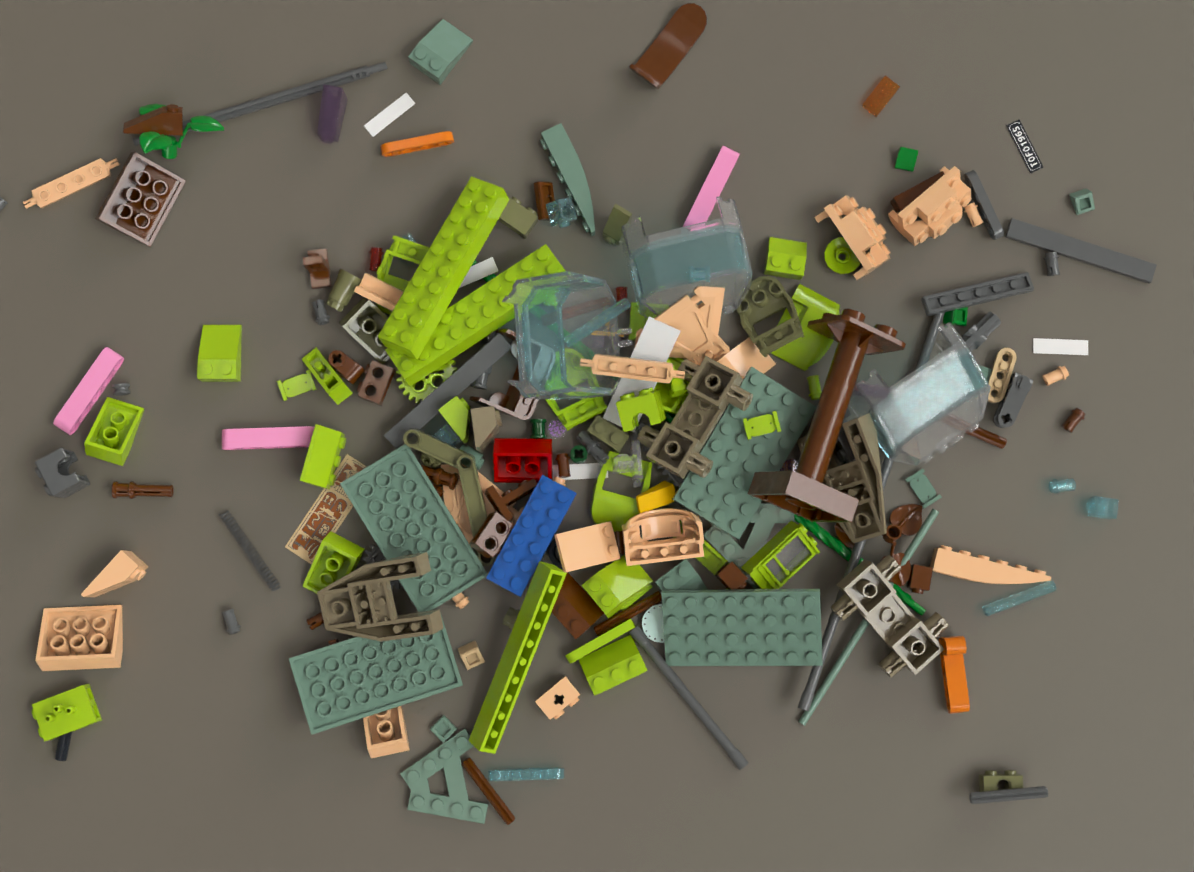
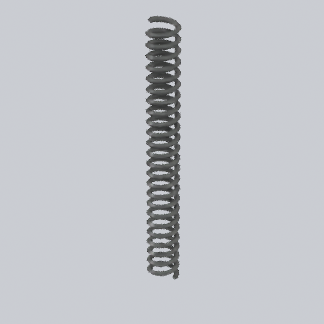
(251, 555)

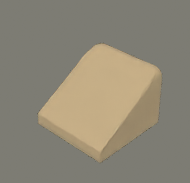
(471, 655)

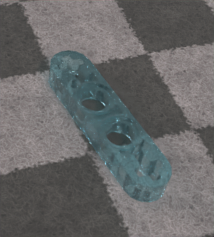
(526, 774)

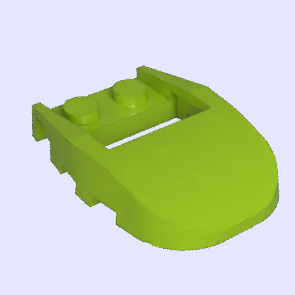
(403, 249)
(578, 411)
(615, 507)

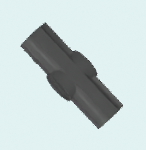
(978, 333)

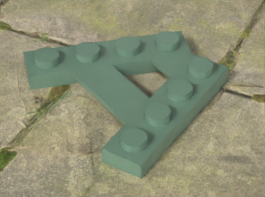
(764, 520)
(457, 803)

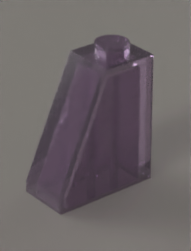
(331, 113)

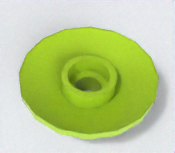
(831, 255)

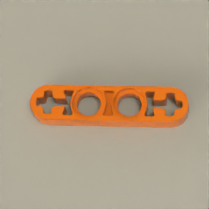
(417, 144)

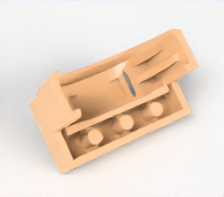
(662, 524)

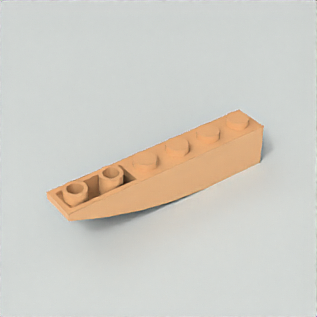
(980, 569)

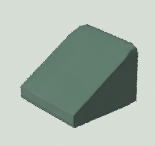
(1082, 201)

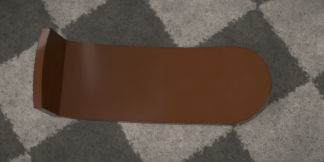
(671, 45)

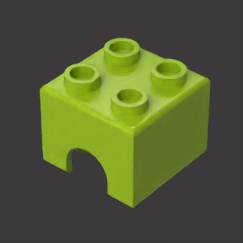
(645, 402)

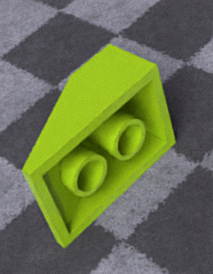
(220, 353)
(113, 431)
(332, 562)
(616, 585)

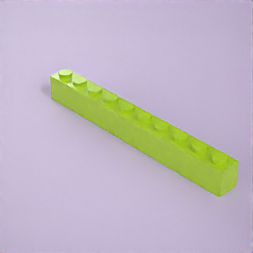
(517, 657)

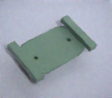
(923, 488)

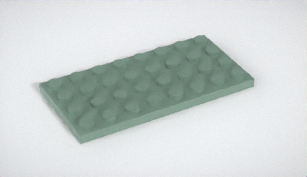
(723, 493)
(411, 518)
(742, 627)
(371, 677)

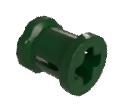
(538, 428)
(578, 448)

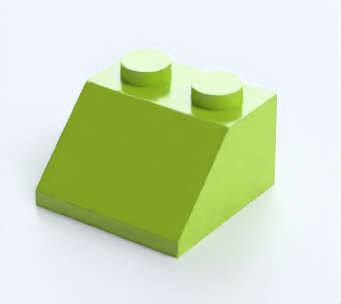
(785, 258)
(458, 417)

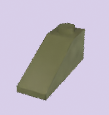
(613, 230)

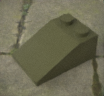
(364, 325)

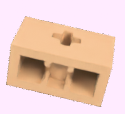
(563, 687)

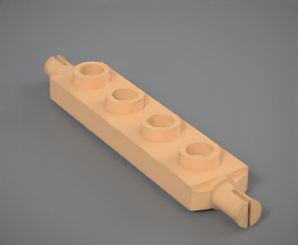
(71, 183)
(632, 368)

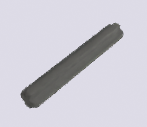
(1008, 795)

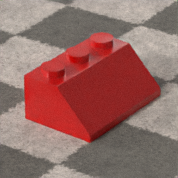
(522, 459)

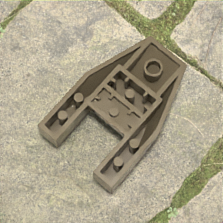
(860, 479)
(365, 606)

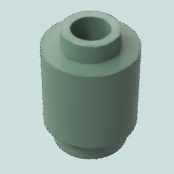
(478, 456)

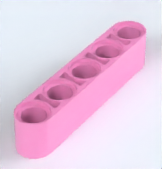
(712, 186)
(88, 391)
(266, 438)

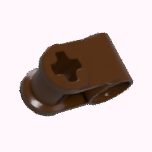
(347, 368)

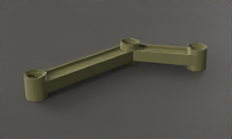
(468, 476)

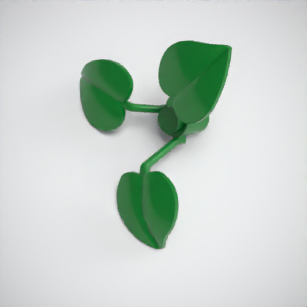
(153, 141)

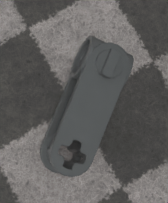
(1012, 402)

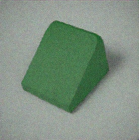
(906, 159)
(956, 317)

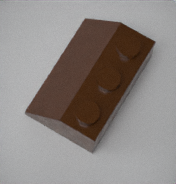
(575, 608)

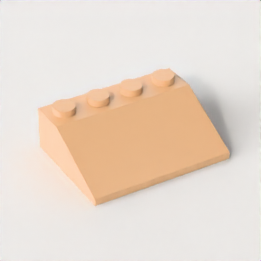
(80, 638)

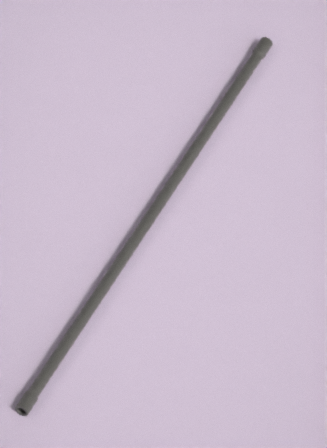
(808, 693)

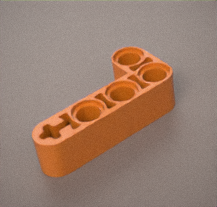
(954, 674)

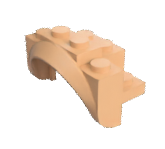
(936, 206)
(859, 232)

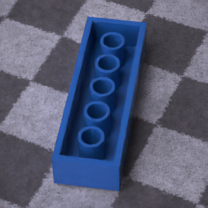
(531, 536)

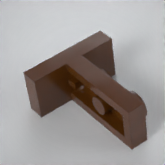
(318, 267)
(509, 497)

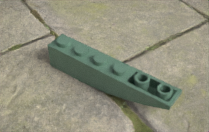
(570, 172)

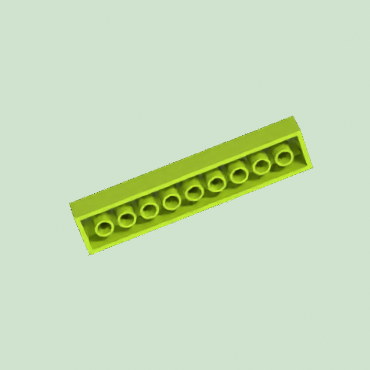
(443, 268)
(473, 317)

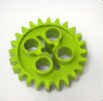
(428, 383)

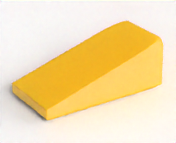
(655, 497)

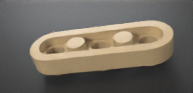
(1005, 368)

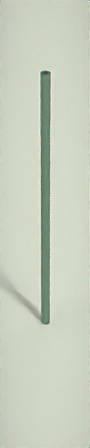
(863, 625)

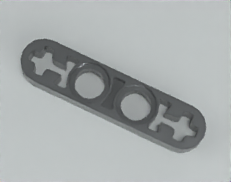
(984, 205)

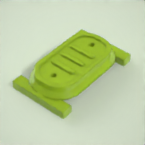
(296, 385)
(761, 425)

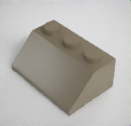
(485, 426)

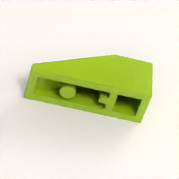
(326, 376)

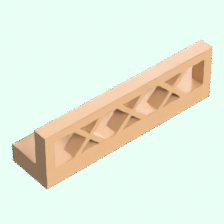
(378, 291)

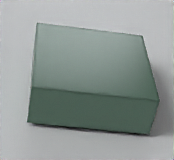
(443, 728)

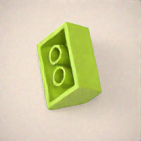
(323, 457)
(612, 665)

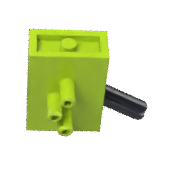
(64, 714)

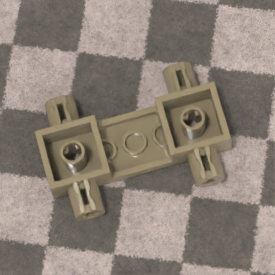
(695, 418)
(890, 616)

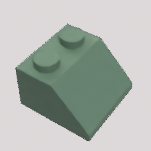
(681, 578)

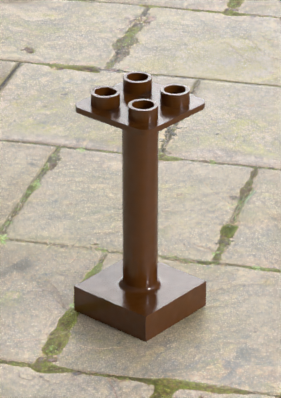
(803, 489)

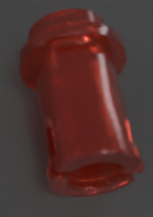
(375, 258)
(621, 292)

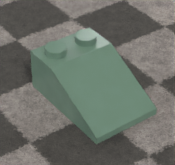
(439, 51)

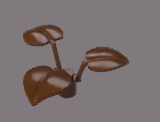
(905, 521)

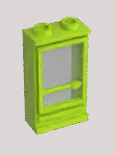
(781, 557)

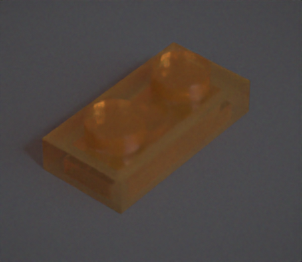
(881, 96)

